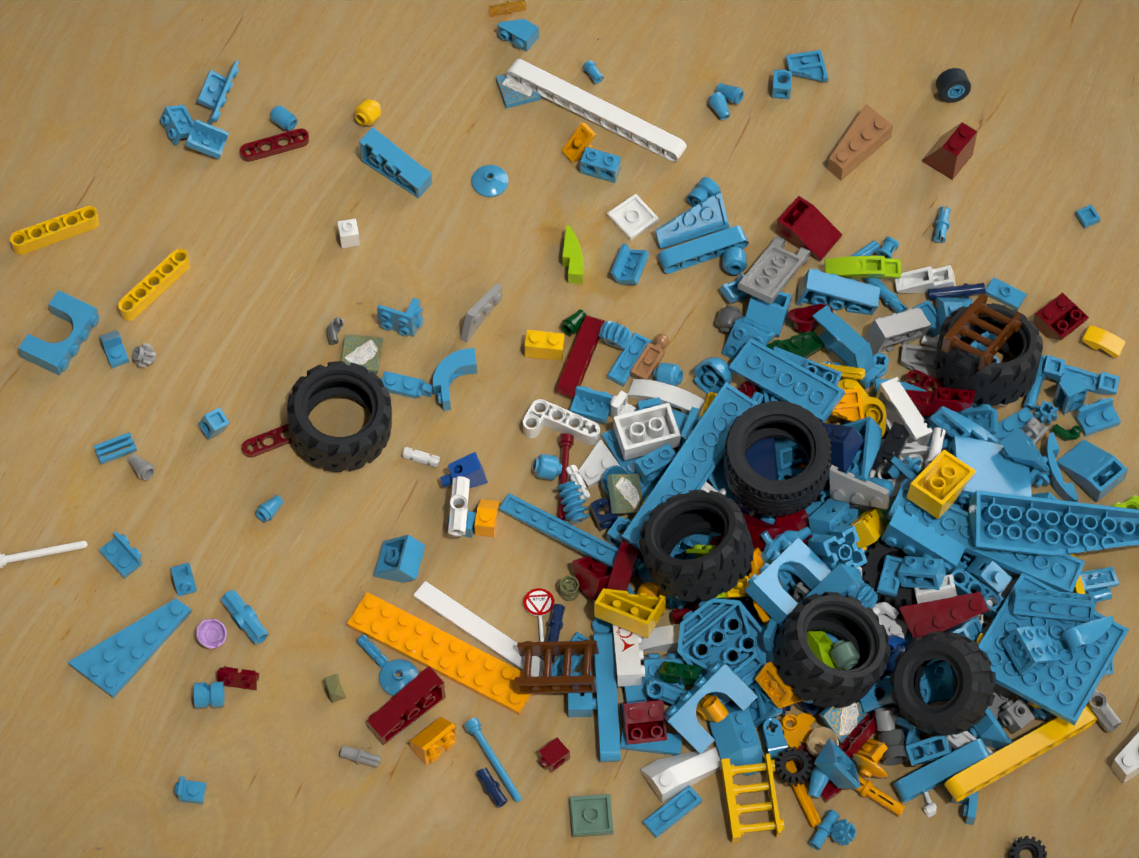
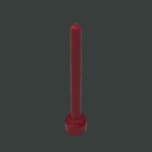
(566, 442)

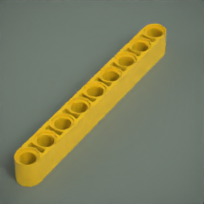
(1016, 755)

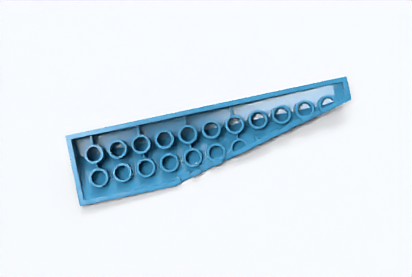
(1049, 525)

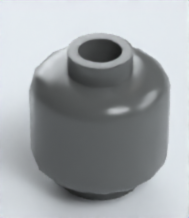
(727, 318)

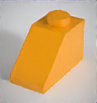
(486, 518)

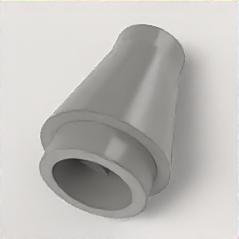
(143, 468)

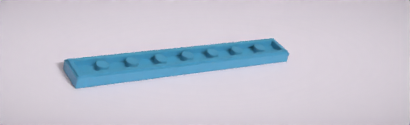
(561, 531)

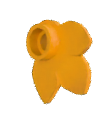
(800, 730)

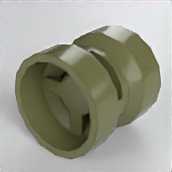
(569, 583)

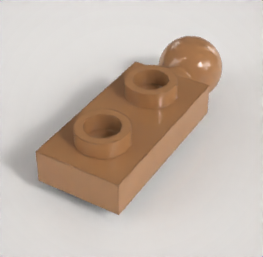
(650, 358)

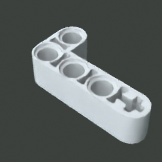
(586, 432)

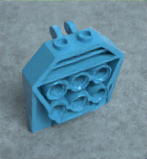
(715, 617)

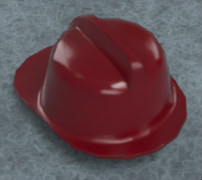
(803, 317)

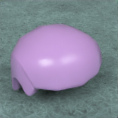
(211, 633)

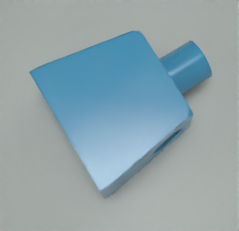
(990, 575)

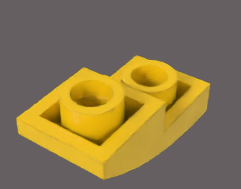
(1100, 338)

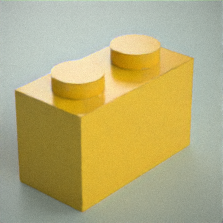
(544, 345)

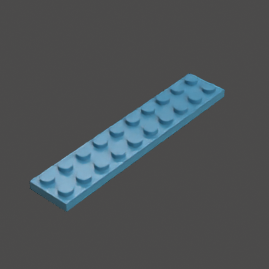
(696, 457)
(1054, 571)

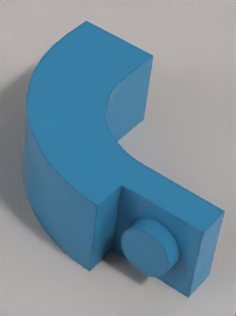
(454, 365)

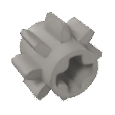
(144, 355)

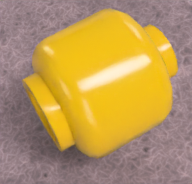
(367, 112)

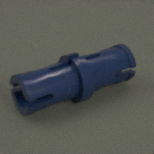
(491, 787)

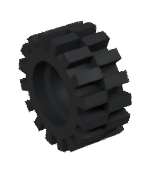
(793, 778)
(1027, 843)

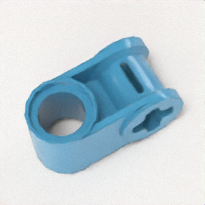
(881, 362)
(774, 741)

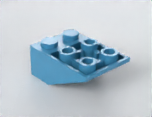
(1093, 469)

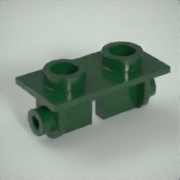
(674, 671)

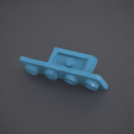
(214, 91)

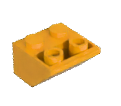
(434, 740)

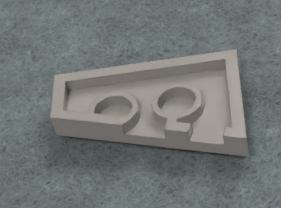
(480, 311)

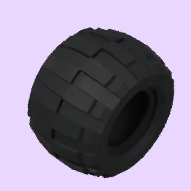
(973, 689)

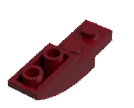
(953, 399)

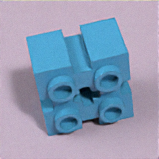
(840, 547)

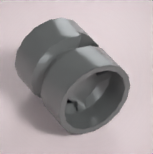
(896, 751)

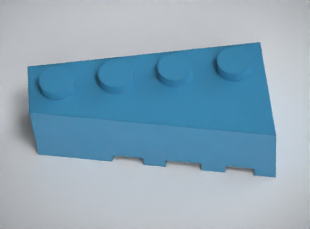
(837, 292)
(921, 539)

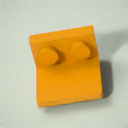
(775, 687)

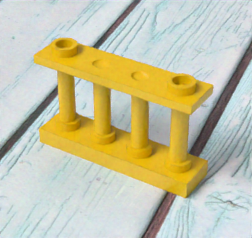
(734, 810)

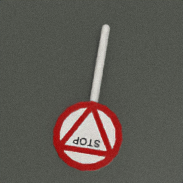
(539, 603)

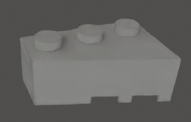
(896, 329)

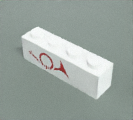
(628, 657)

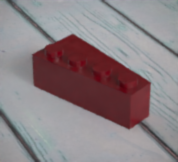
(942, 613)
(407, 705)

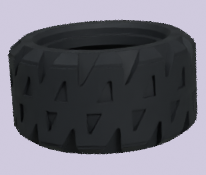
(342, 381)
(998, 381)
(687, 515)
(809, 675)

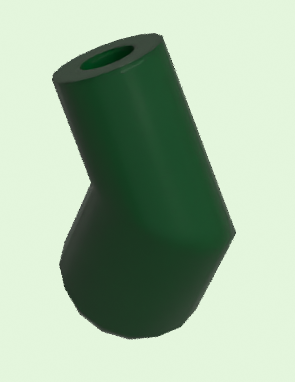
(1070, 434)

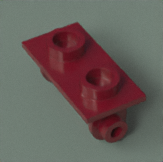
(232, 678)

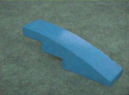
(959, 425)
(1099, 579)

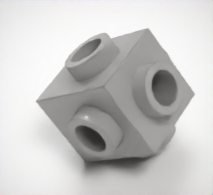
(1015, 715)

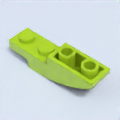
(864, 267)

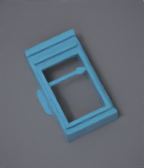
(844, 340)

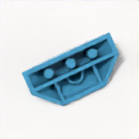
(990, 732)
(737, 737)

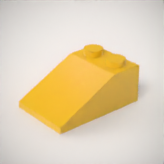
(940, 484)

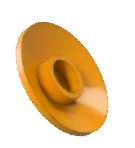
(869, 767)

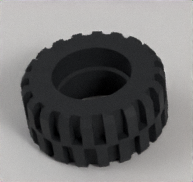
(875, 562)

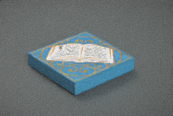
(514, 93)
(843, 719)

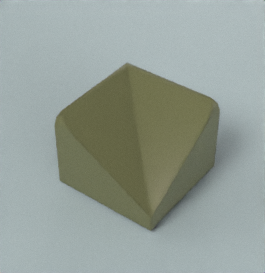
(334, 688)

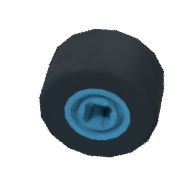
(953, 85)

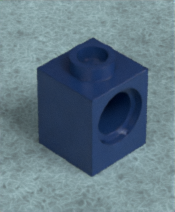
(602, 521)

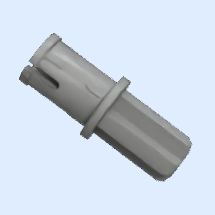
(360, 756)

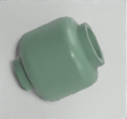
(845, 655)

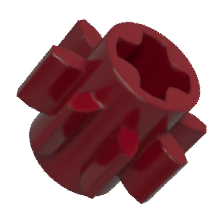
(749, 388)

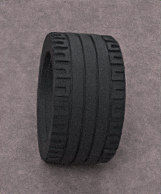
(783, 421)

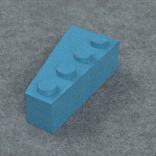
(394, 163)

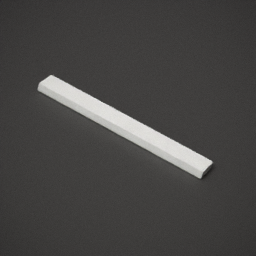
(475, 627)

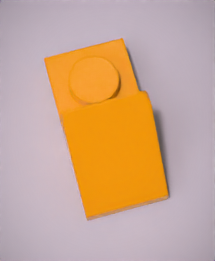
(578, 142)
(873, 750)

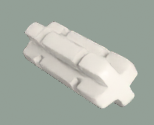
(420, 456)
(572, 471)

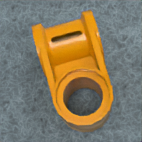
(711, 709)

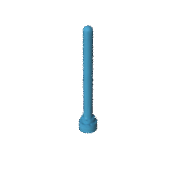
(473, 727)

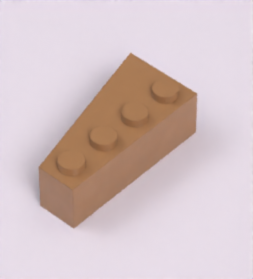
(860, 141)

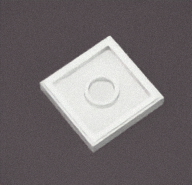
(633, 217)

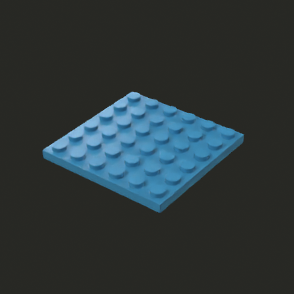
(1055, 686)

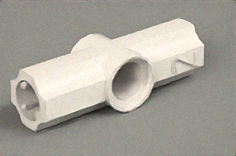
(459, 496)

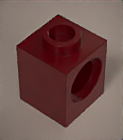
(553, 755)

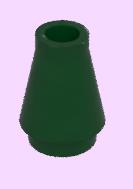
(572, 323)

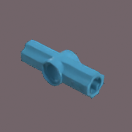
(244, 617)

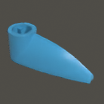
(1085, 634)

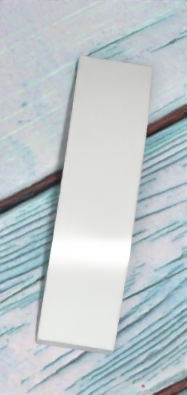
(679, 398)

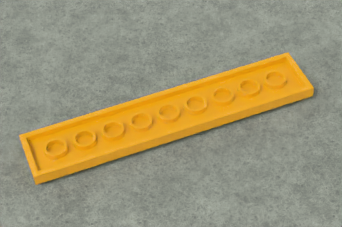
(440, 650)

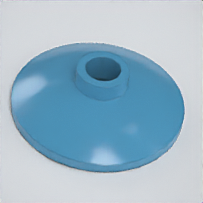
(493, 186)
(393, 684)

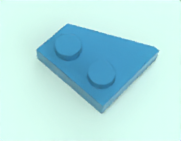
(808, 65)

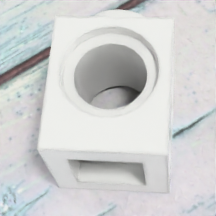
(348, 233)

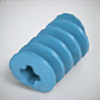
(572, 502)

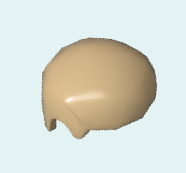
(818, 739)

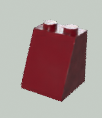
(952, 150)

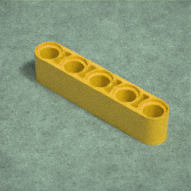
(48, 236)
(156, 276)

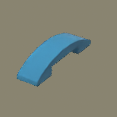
(1101, 384)
(1065, 491)

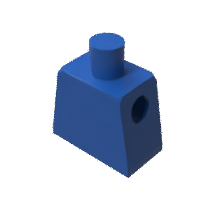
(467, 467)

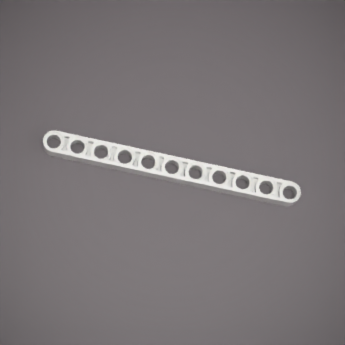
(597, 110)

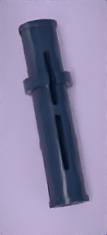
(957, 291)
(555, 625)

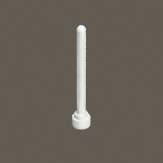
(41, 552)

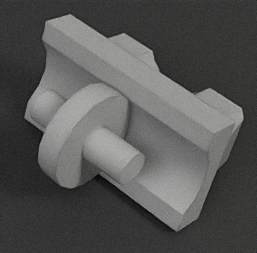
(1035, 430)

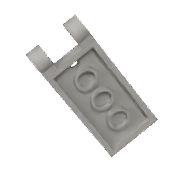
(773, 271)

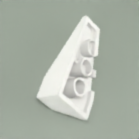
(675, 773)

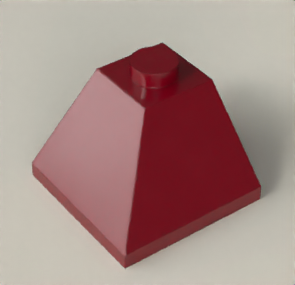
(591, 576)

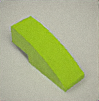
(573, 257)

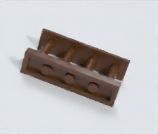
(971, 318)
(557, 684)

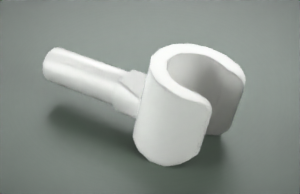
(930, 808)

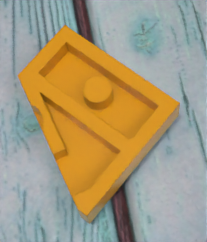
(850, 406)

